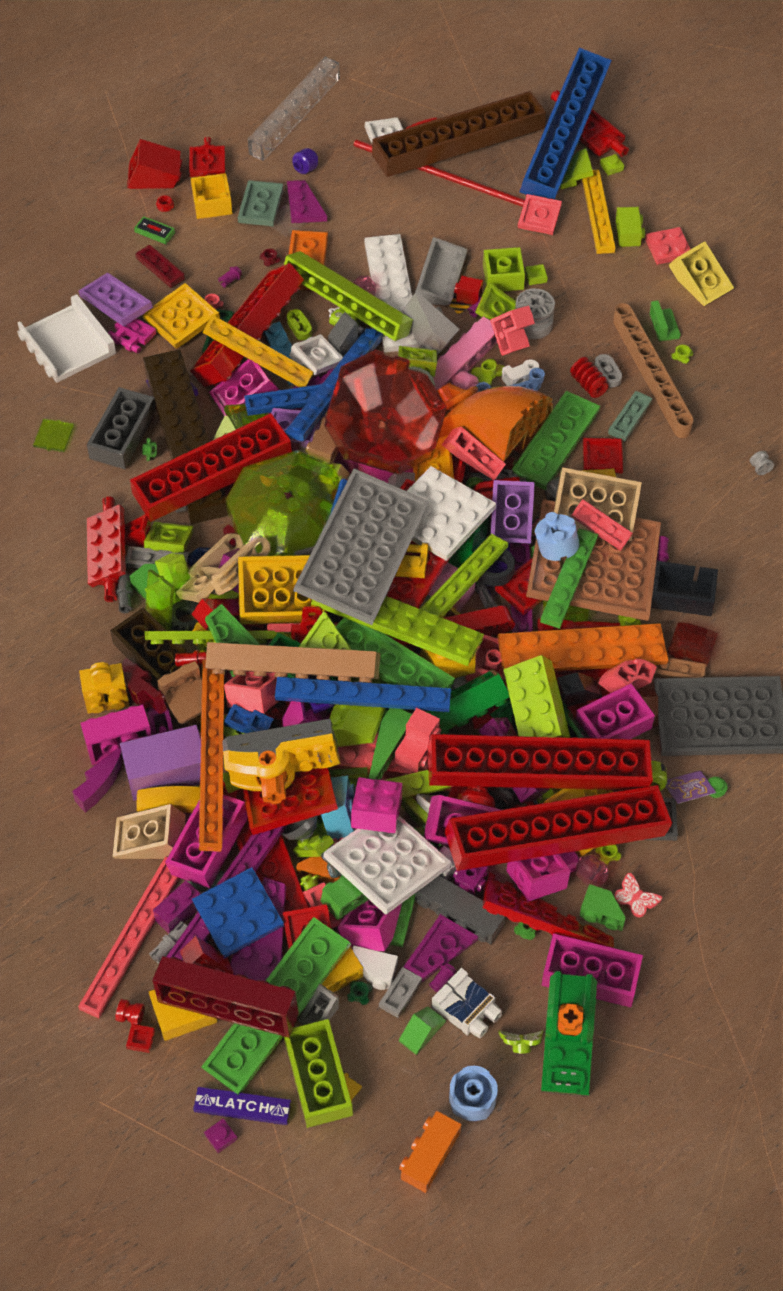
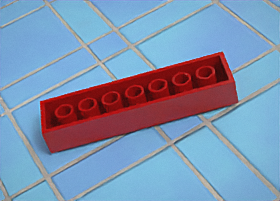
(251, 318)
(208, 467)

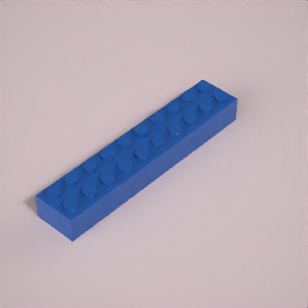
(565, 125)

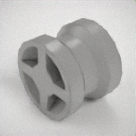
(761, 463)

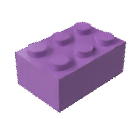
(513, 511)

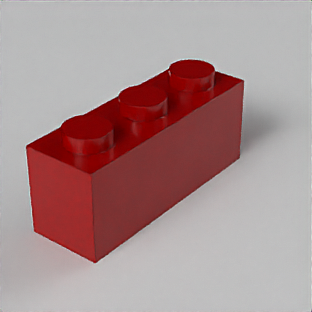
(207, 605)

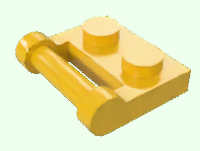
(414, 565)

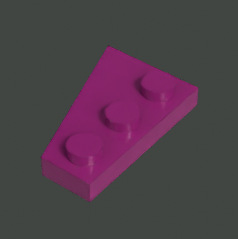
(303, 203)
(439, 946)

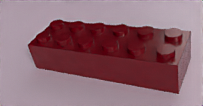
(226, 996)

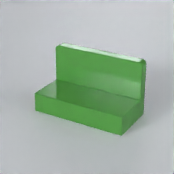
(663, 322)

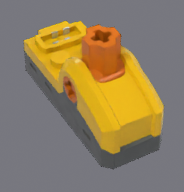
(272, 756)

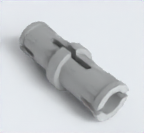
(168, 942)

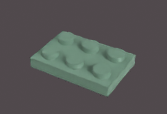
(260, 203)

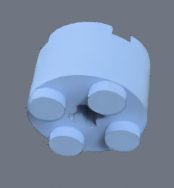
(557, 536)
(470, 1106)

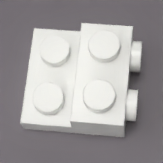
(315, 354)

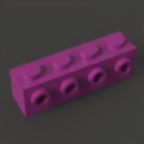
(503, 727)

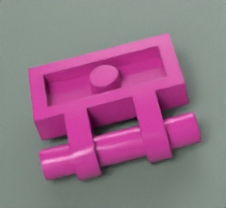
(137, 331)

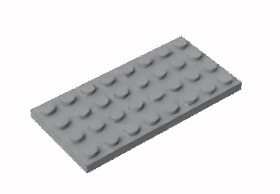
(361, 546)

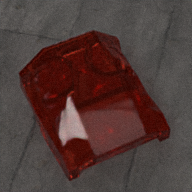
(692, 642)

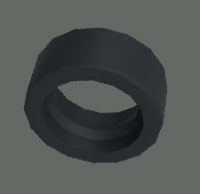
(501, 578)

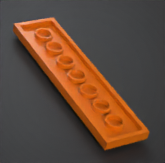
(585, 647)

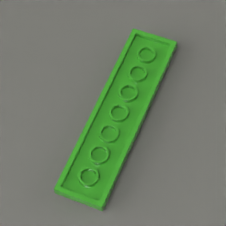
(302, 970)

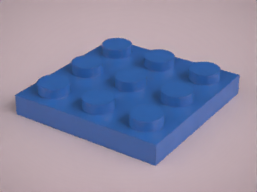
(238, 912)

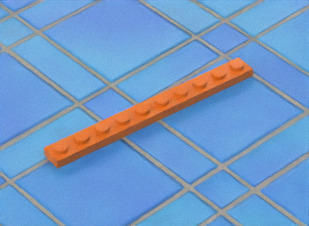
(211, 761)

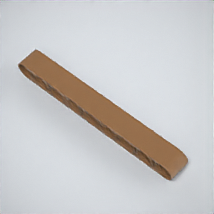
(653, 370)

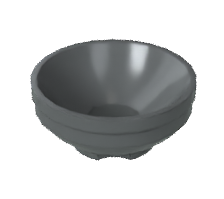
(301, 829)

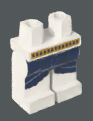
(466, 1004)

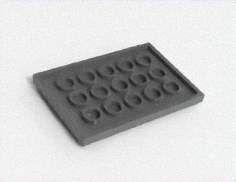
(720, 715)

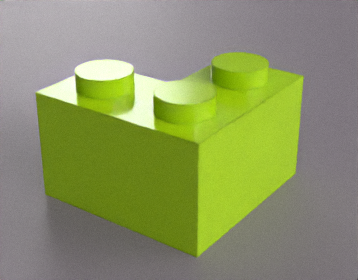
(174, 570)

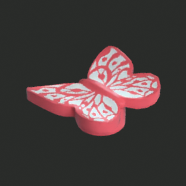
(634, 898)

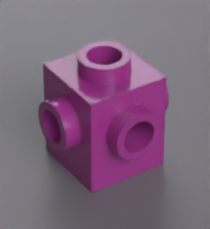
(471, 879)

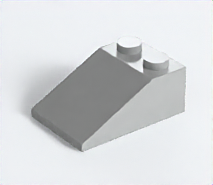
(429, 325)

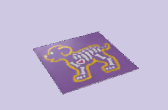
(689, 787)

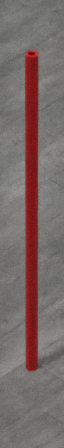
(454, 178)

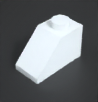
(377, 966)

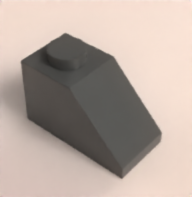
(343, 334)

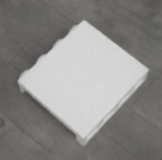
(68, 341)

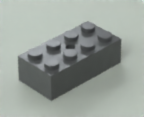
(121, 428)

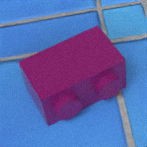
(176, 907)

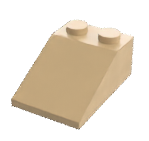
(148, 833)

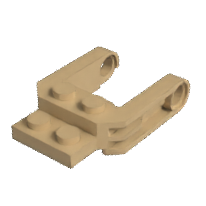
(206, 575)

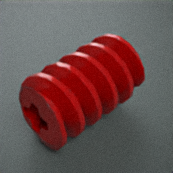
(589, 377)

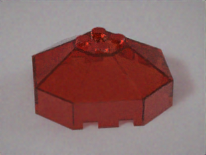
(386, 391)

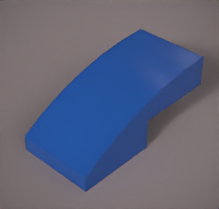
(246, 721)

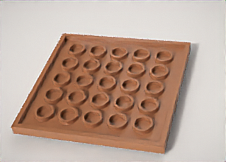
(612, 578)

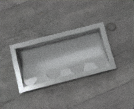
(441, 272)

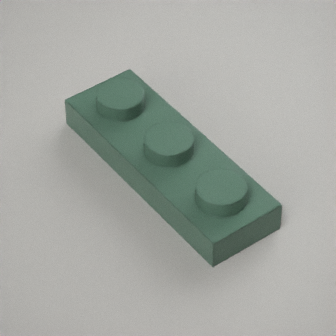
(630, 416)

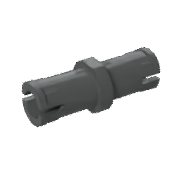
(124, 593)

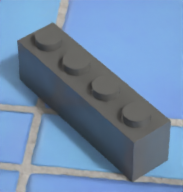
(460, 908)

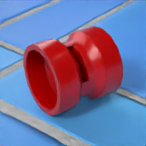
(131, 1012)

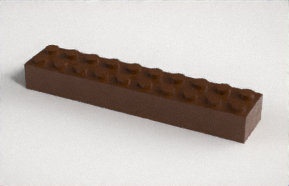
(458, 133)

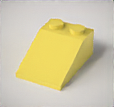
(701, 274)

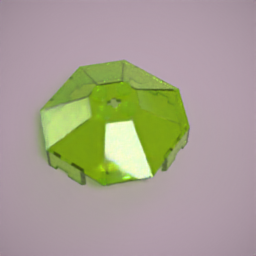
(261, 507)

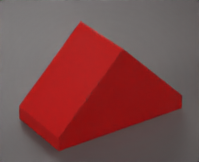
(137, 531)

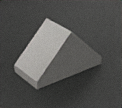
(321, 1006)

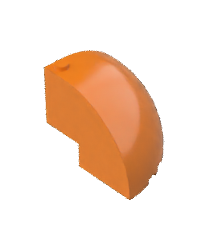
(501, 418)

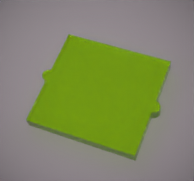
(53, 435)

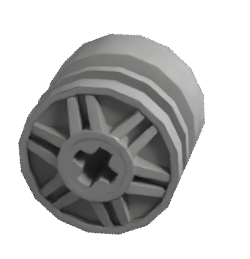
(542, 308)

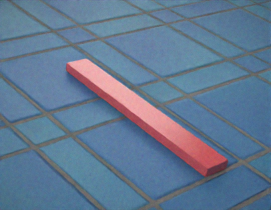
(128, 943)

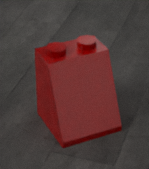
(153, 166)

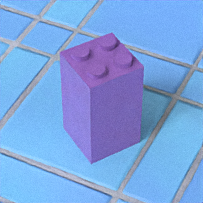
(163, 759)

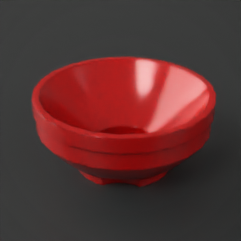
(477, 795)

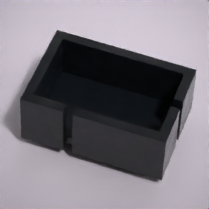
(678, 592)

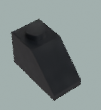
(578, 688)

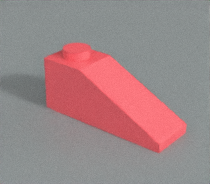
(473, 453)

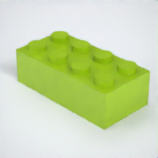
(536, 699)
(318, 1073)

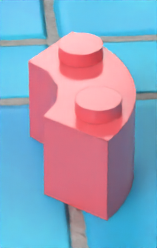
(634, 672)

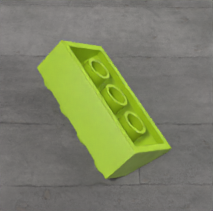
(356, 723)

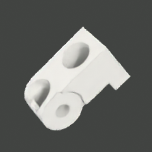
(518, 374)

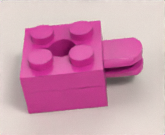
(543, 874)

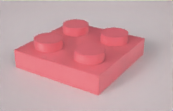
(539, 214)
(667, 244)

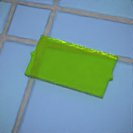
(159, 599)

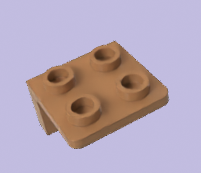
(183, 692)

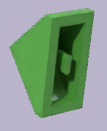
(421, 1029)

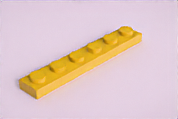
(598, 214)
(257, 352)

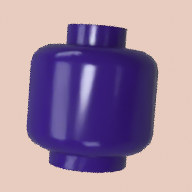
(305, 161)

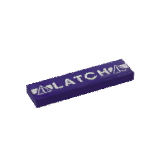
(242, 1106)

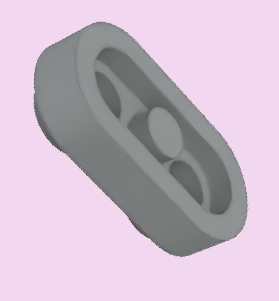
(610, 370)

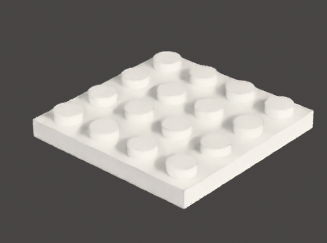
(451, 513)
(387, 864)

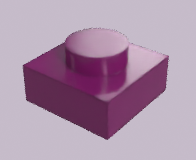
(220, 1135)

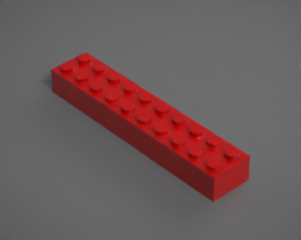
(539, 762)
(557, 827)

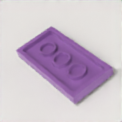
(115, 299)

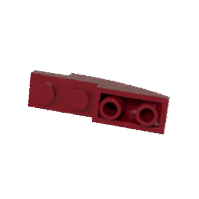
(140, 687)

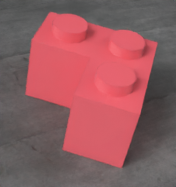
(510, 329)
(414, 747)

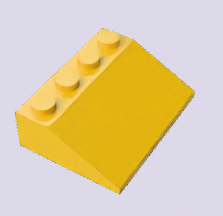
(268, 588)

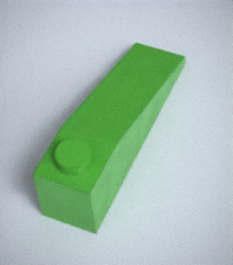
(389, 738)

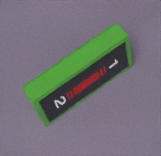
(154, 230)

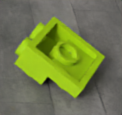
(420, 358)

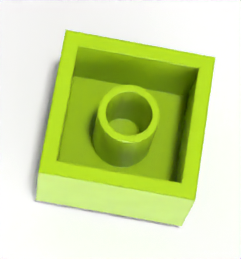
(504, 268)

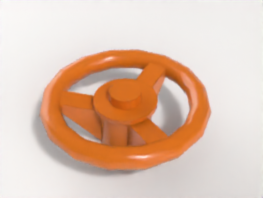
(454, 395)

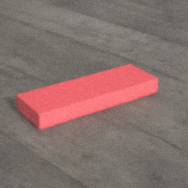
(601, 524)

